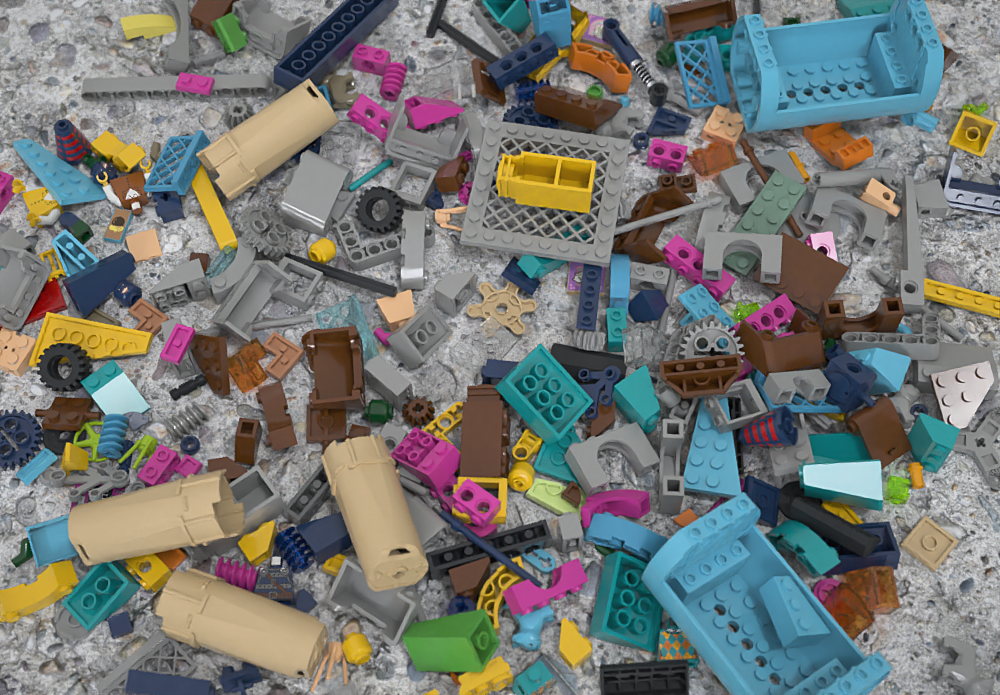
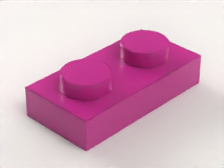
(195, 83)
(177, 344)

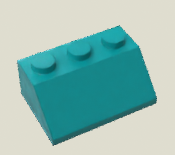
(931, 442)

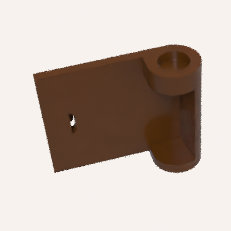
(880, 431)

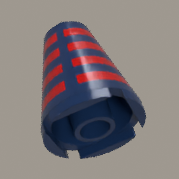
(70, 142)
(771, 430)

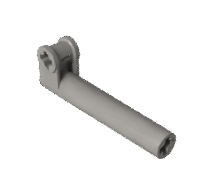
(857, 177)

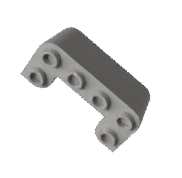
(313, 193)
(389, 609)

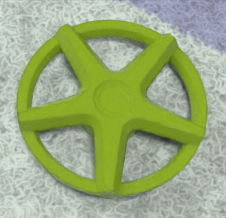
(92, 442)

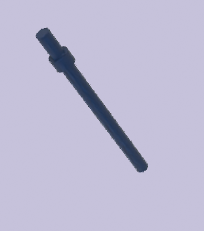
(458, 526)

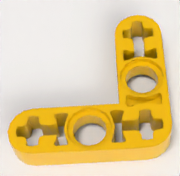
(430, 428)

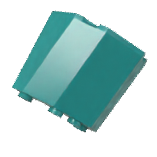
(842, 472)

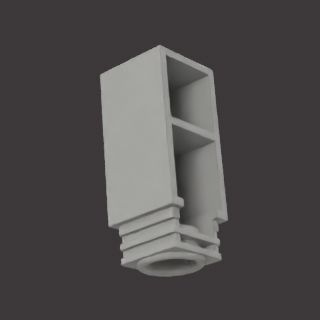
(260, 505)

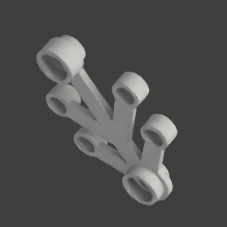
(115, 479)

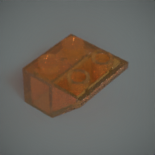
(713, 158)
(876, 588)

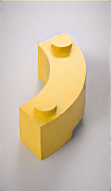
(120, 155)
(50, 587)
(491, 595)

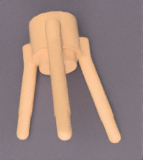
(443, 216)
(334, 655)

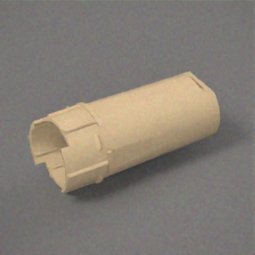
(268, 139)
(375, 512)
(156, 519)
(241, 624)

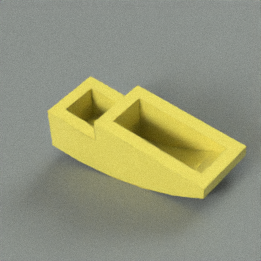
(147, 25)

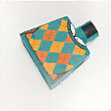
(675, 645)
(533, 680)

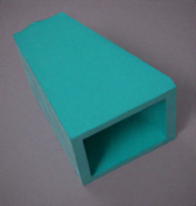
(510, 13)
(637, 400)

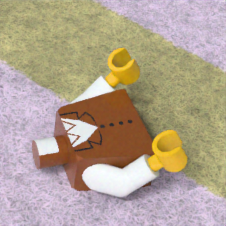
(128, 189)

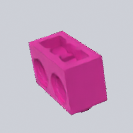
(667, 155)
(159, 467)
(479, 500)

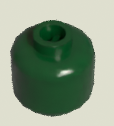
(666, 55)
(379, 411)

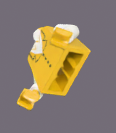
(41, 204)

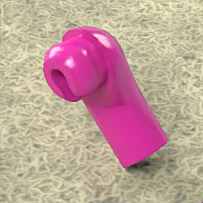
(381, 335)

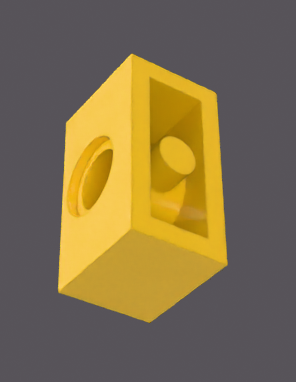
(155, 577)

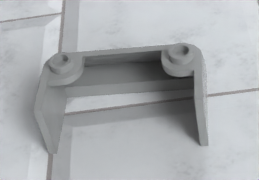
(420, 147)
(249, 297)

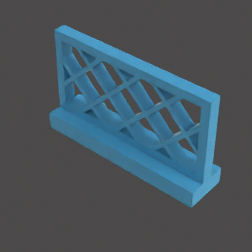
(715, 68)
(186, 166)
(803, 407)

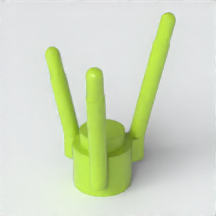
(145, 446)

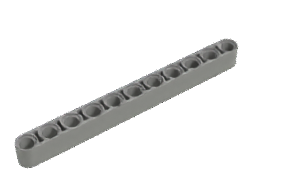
(164, 88)

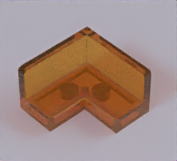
(245, 367)

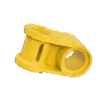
(527, 445)

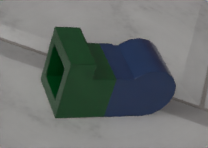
(76, 226)

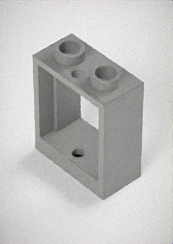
(412, 202)
(309, 298)
(187, 366)
(388, 382)
(750, 398)

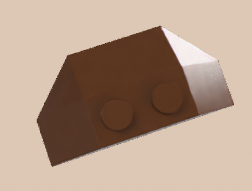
(701, 375)

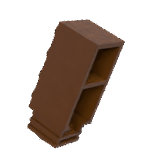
(485, 434)

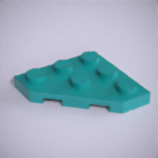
(552, 459)

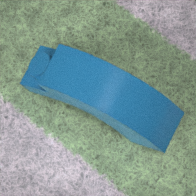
(619, 281)

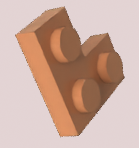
(149, 317)
(285, 354)

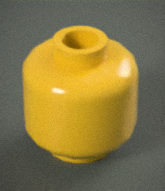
(322, 250)
(521, 476)
(357, 648)

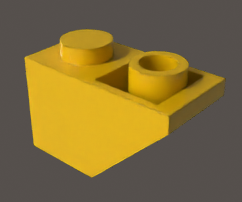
(259, 544)
(573, 647)

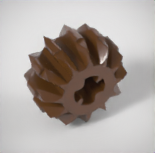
(411, 409)

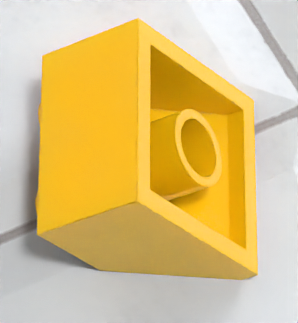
(973, 133)

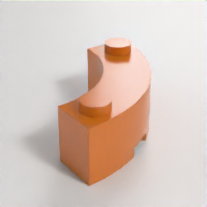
(601, 65)

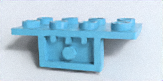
(701, 304)

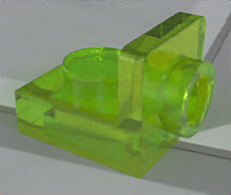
(743, 311)
(897, 490)

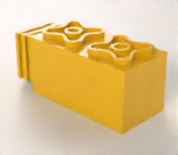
(547, 181)

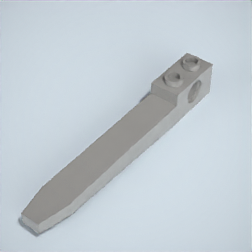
(912, 275)

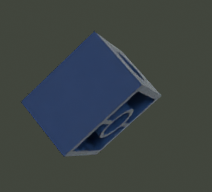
(849, 382)

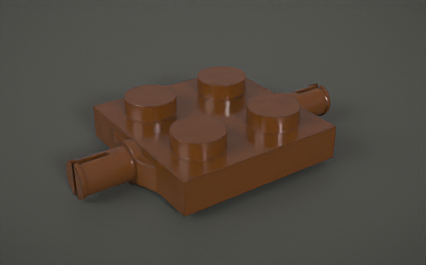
(68, 413)
(325, 425)

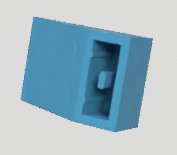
(552, 18)

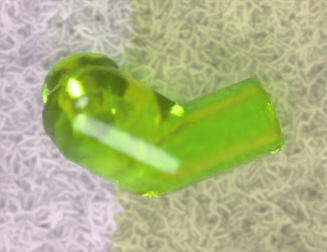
(976, 109)

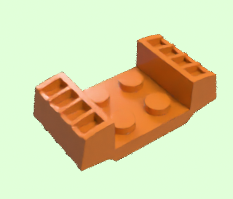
(838, 145)

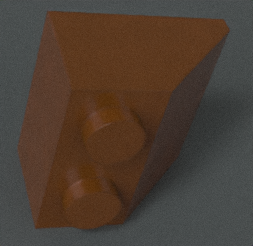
(470, 578)

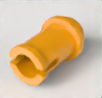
(916, 475)

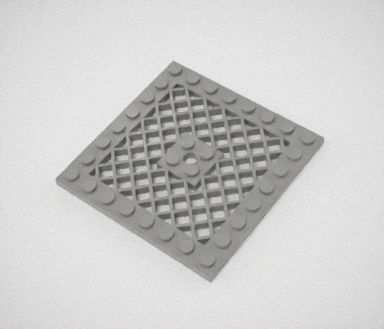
(500, 134)

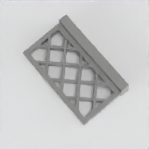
(140, 658)

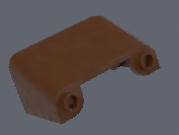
(337, 369)

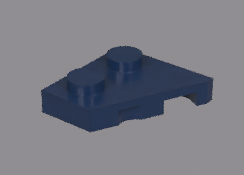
(668, 123)
(519, 277)

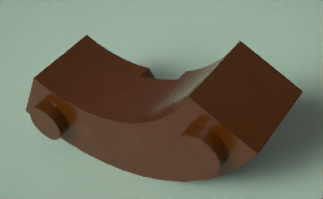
(279, 423)

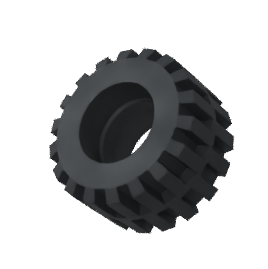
(365, 209)
(49, 367)

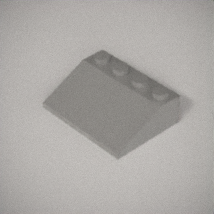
(953, 357)

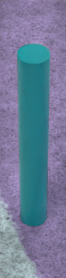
(370, 174)

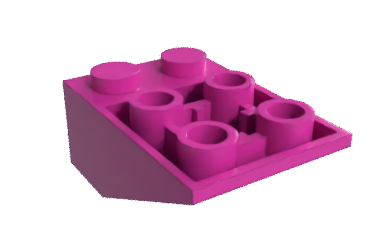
(425, 111)
(427, 458)

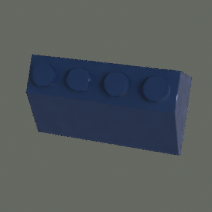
(885, 554)

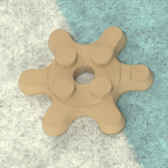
(506, 297)

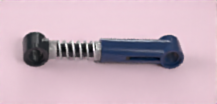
(632, 59)

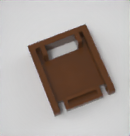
(484, 85)

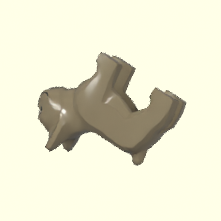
(337, 88)

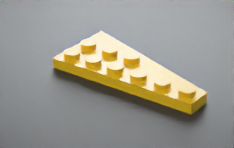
(96, 338)

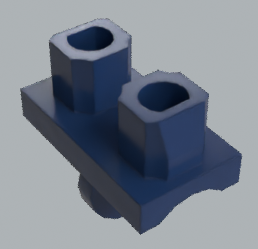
(241, 679)

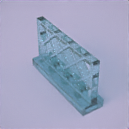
(359, 319)

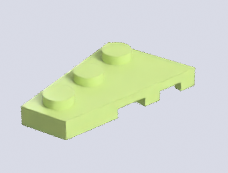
(549, 495)

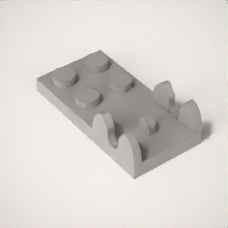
(787, 458)

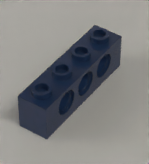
(522, 61)

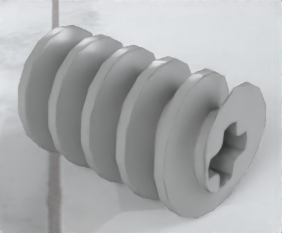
(185, 420)

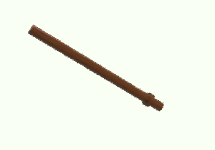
(749, 151)

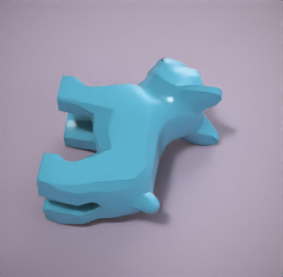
(530, 627)

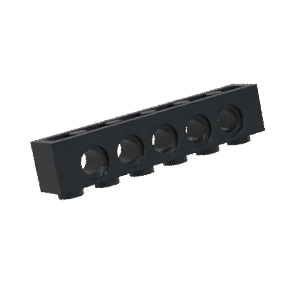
(509, 542)

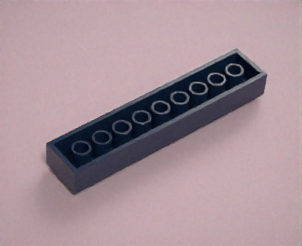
(331, 41)

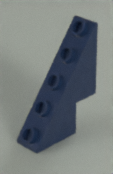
(589, 297)

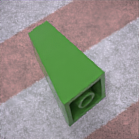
(452, 642)

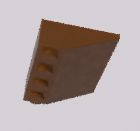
(574, 106)
(805, 275)

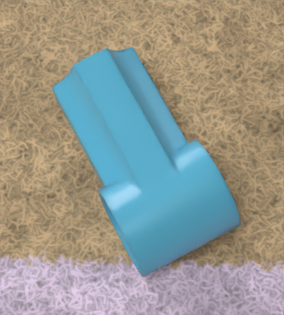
(921, 120)

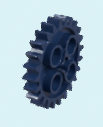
(527, 116)
(25, 427)

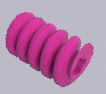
(393, 81)
(237, 575)

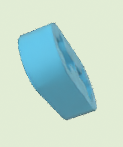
(537, 564)

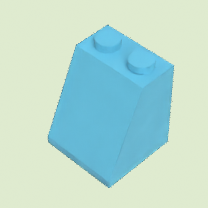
(888, 367)

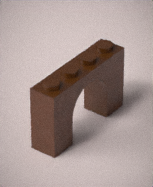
(883, 320)

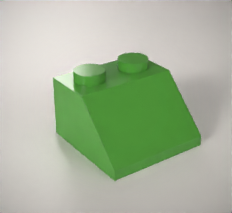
(229, 32)

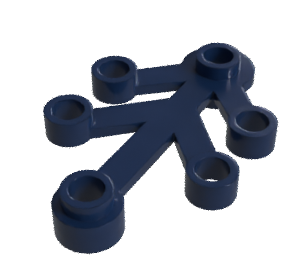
(593, 390)

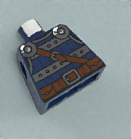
(276, 583)

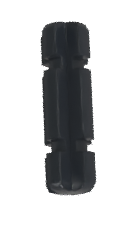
(187, 387)

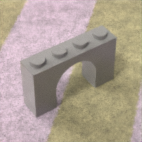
(734, 179)
(867, 217)
(720, 244)
(627, 439)
(670, 482)

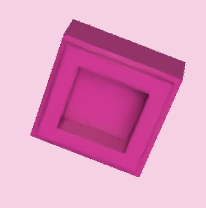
(187, 466)

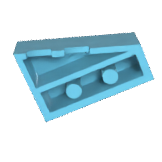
(72, 253)
(792, 613)

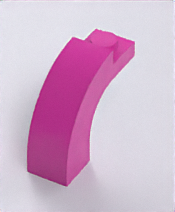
(617, 502)

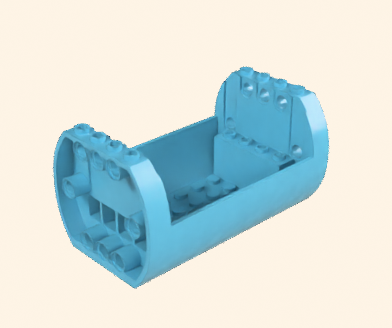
(888, 55)
(722, 566)

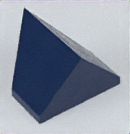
(647, 305)

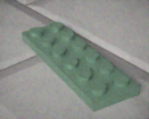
(766, 217)

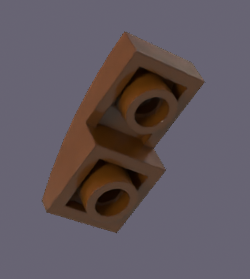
(686, 183)

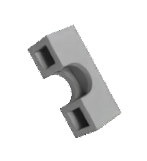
(782, 385)

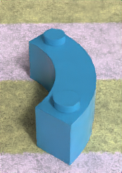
(618, 533)

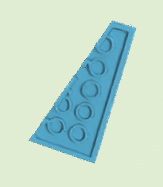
(59, 178)
(712, 458)

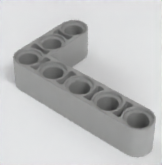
(501, 35)
(366, 252)
(916, 346)
(662, 390)

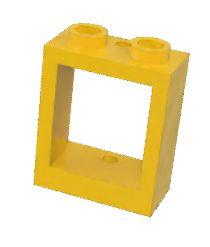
(494, 483)

